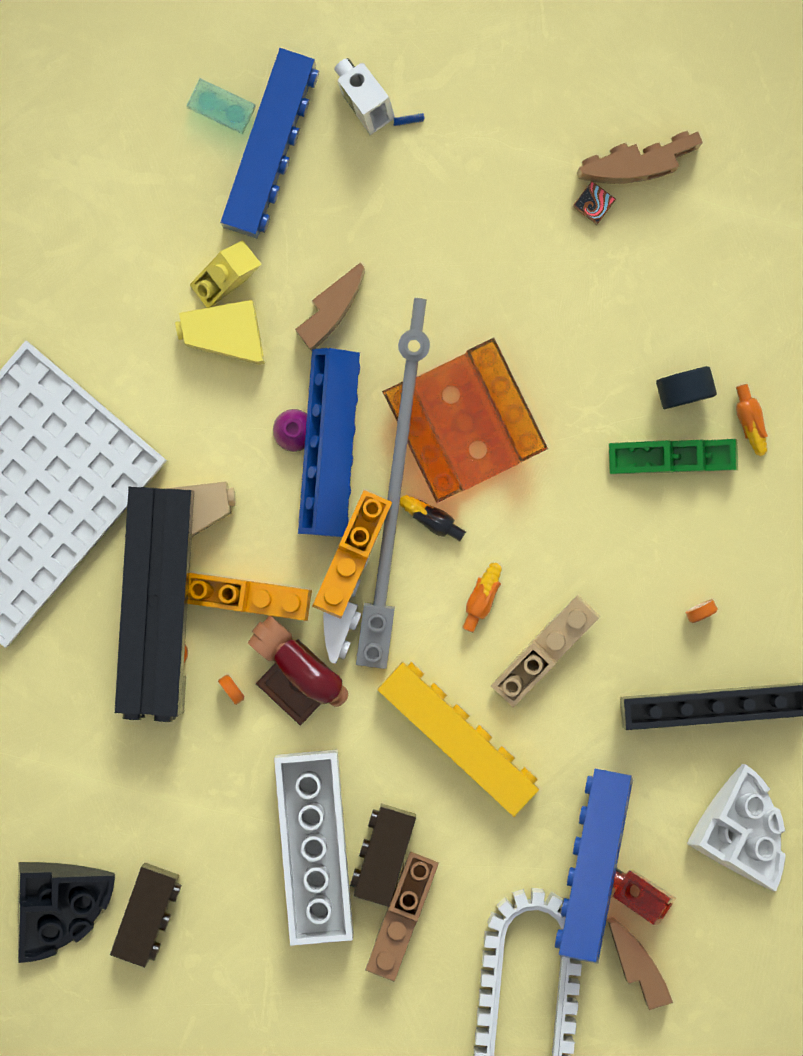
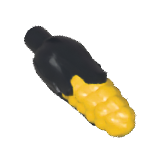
(431, 517)

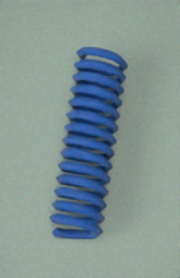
(409, 119)

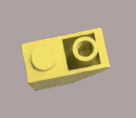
(225, 273)

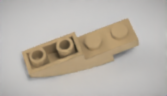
(545, 650)

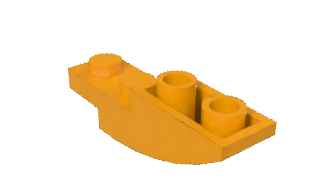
(352, 554)
(249, 596)

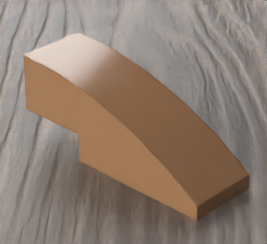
(331, 308)
(639, 966)

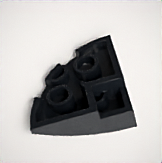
(58, 905)

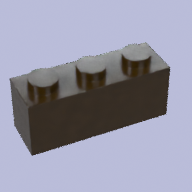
(383, 854)
(146, 915)

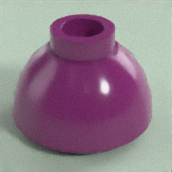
(290, 430)

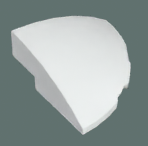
(743, 830)

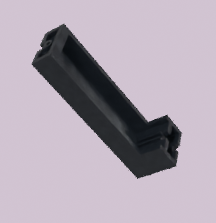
(154, 604)

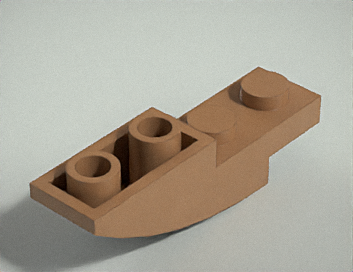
(629, 166)
(401, 916)

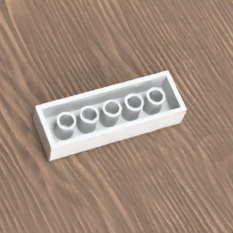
(313, 847)

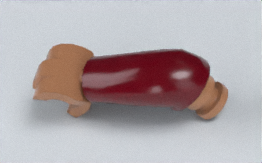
(299, 667)

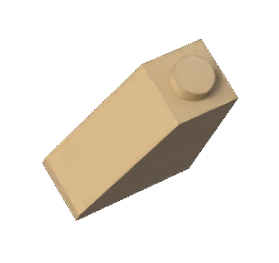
(211, 504)

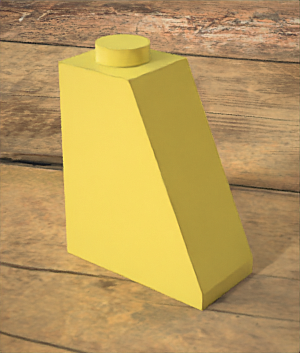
(223, 330)

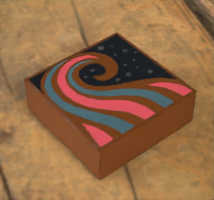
(594, 202)

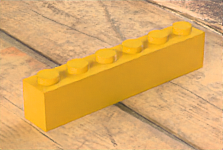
(459, 739)

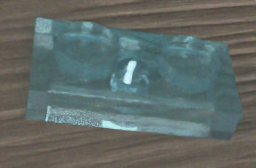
(221, 106)

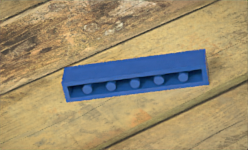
(269, 142)
(329, 442)
(595, 866)

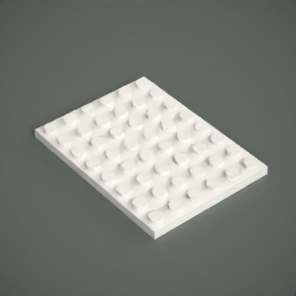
(59, 481)

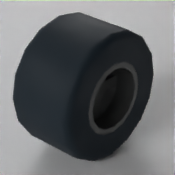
(686, 387)

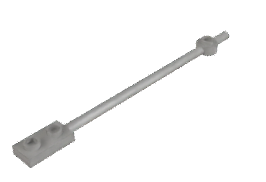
(378, 617)

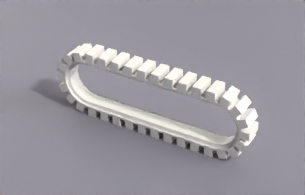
(492, 978)

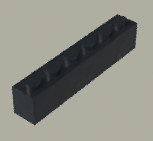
(712, 706)

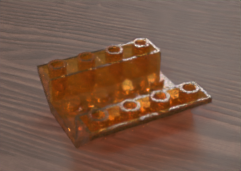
(486, 412)

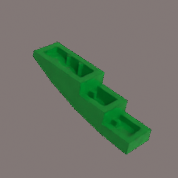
(673, 456)

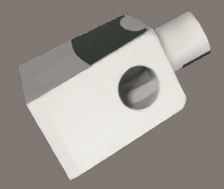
(364, 95)

